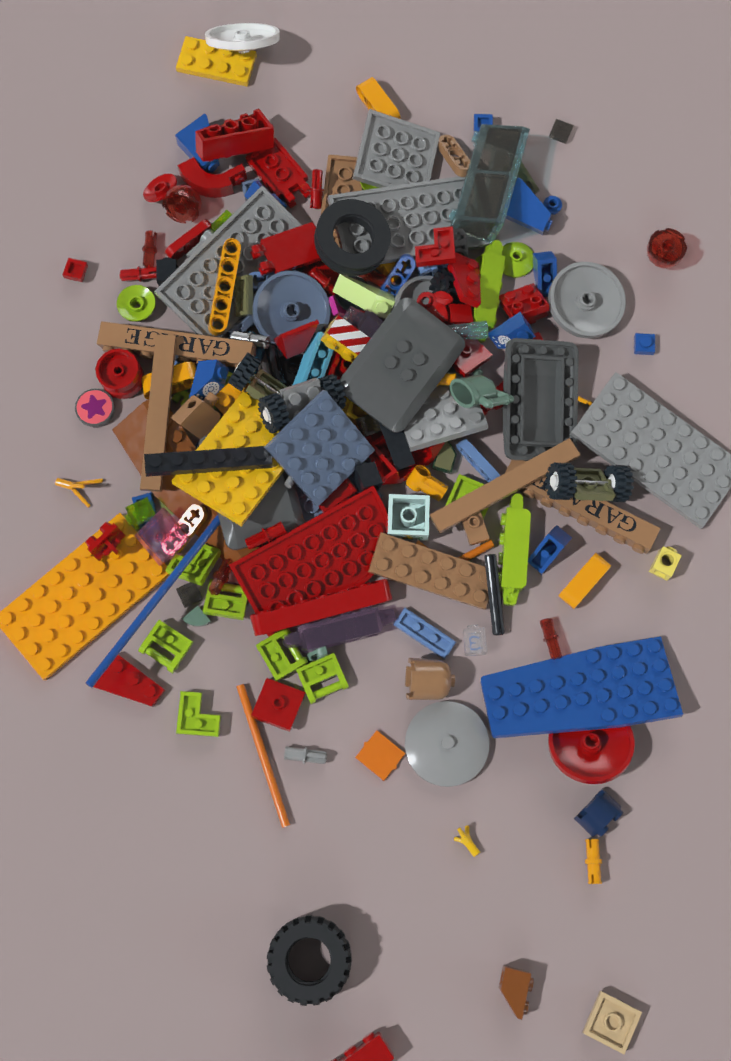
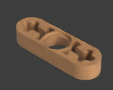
(454, 149)

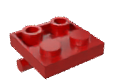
(527, 301)

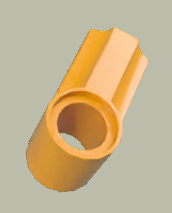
(421, 480)

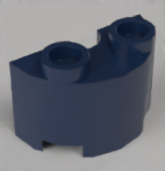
(599, 814)

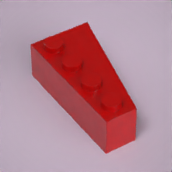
(235, 137)

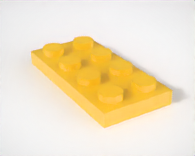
(214, 63)

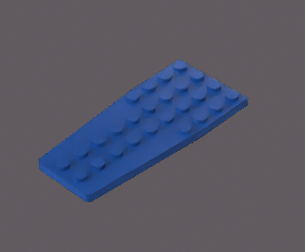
(583, 691)

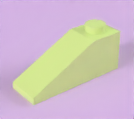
(364, 295)

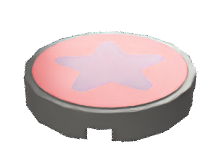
(95, 408)

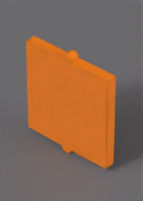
(380, 755)

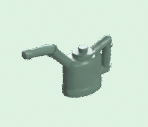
(478, 391)

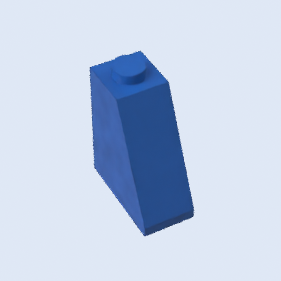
(187, 142)
(528, 209)

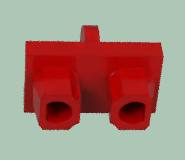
(106, 542)

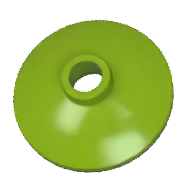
(517, 267)
(136, 295)

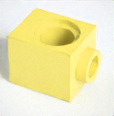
(661, 570)

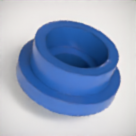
(553, 209)

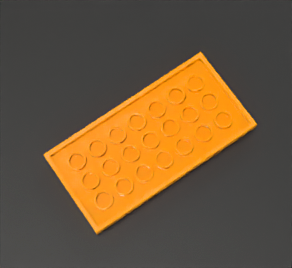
(79, 601)

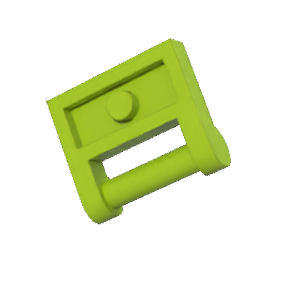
(226, 605)
(168, 639)
(275, 657)
(320, 671)

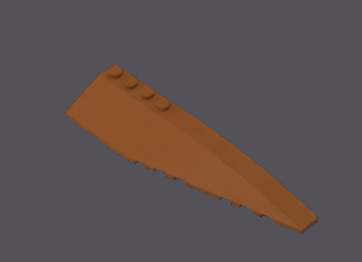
(132, 437)

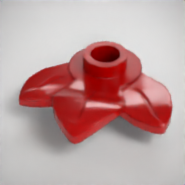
(436, 303)

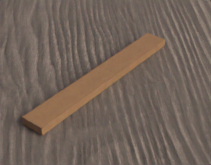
(159, 405)
(503, 486)

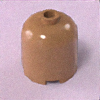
(428, 679)

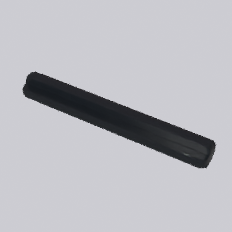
(494, 594)

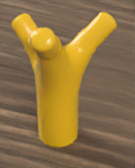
(467, 841)

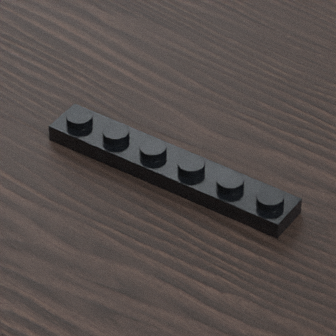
(207, 461)

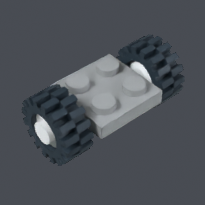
(282, 408)

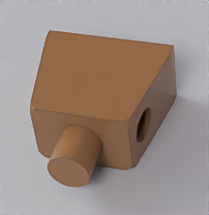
(198, 415)

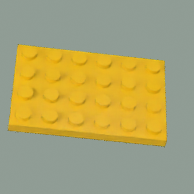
(237, 491)

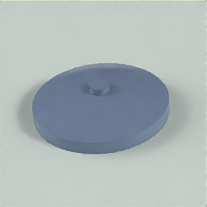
(289, 302)

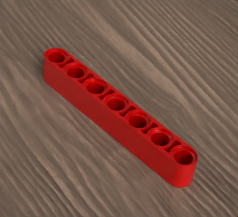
(321, 607)

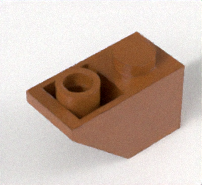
(514, 986)

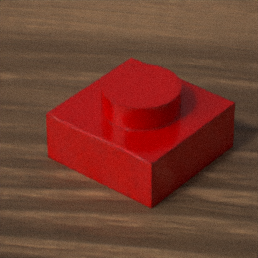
(75, 270)

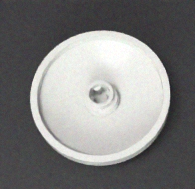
(242, 36)

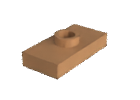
(475, 529)

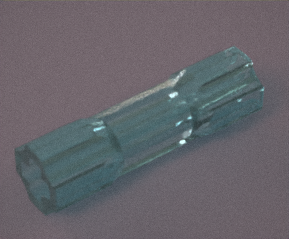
(471, 330)

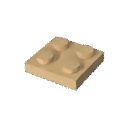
(612, 1022)

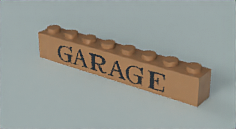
(188, 346)
(601, 515)

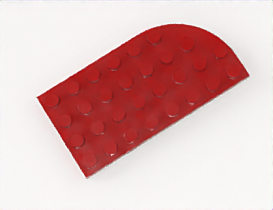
(316, 556)

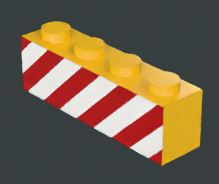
(344, 339)

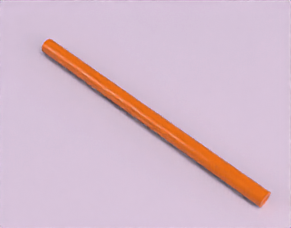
(263, 756)

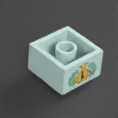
(409, 516)

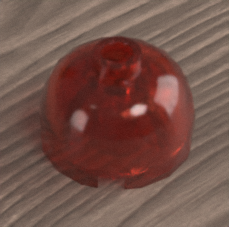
(182, 203)
(666, 248)

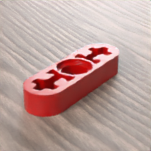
(188, 240)

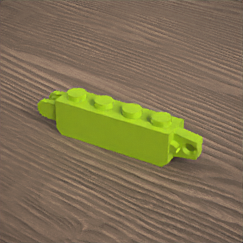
(491, 272)
(514, 550)

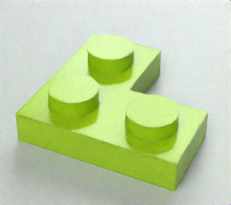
(199, 567)
(191, 721)

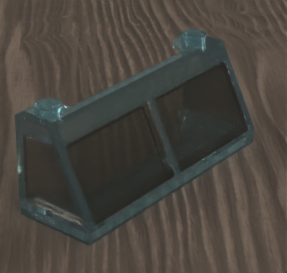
(489, 180)

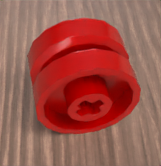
(119, 373)

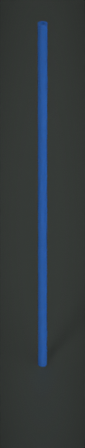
(152, 603)

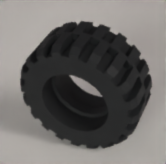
(278, 960)

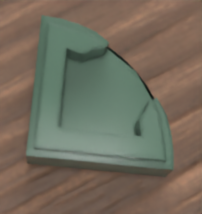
(196, 618)
(317, 654)

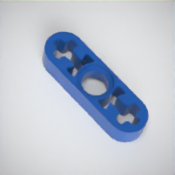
(408, 271)

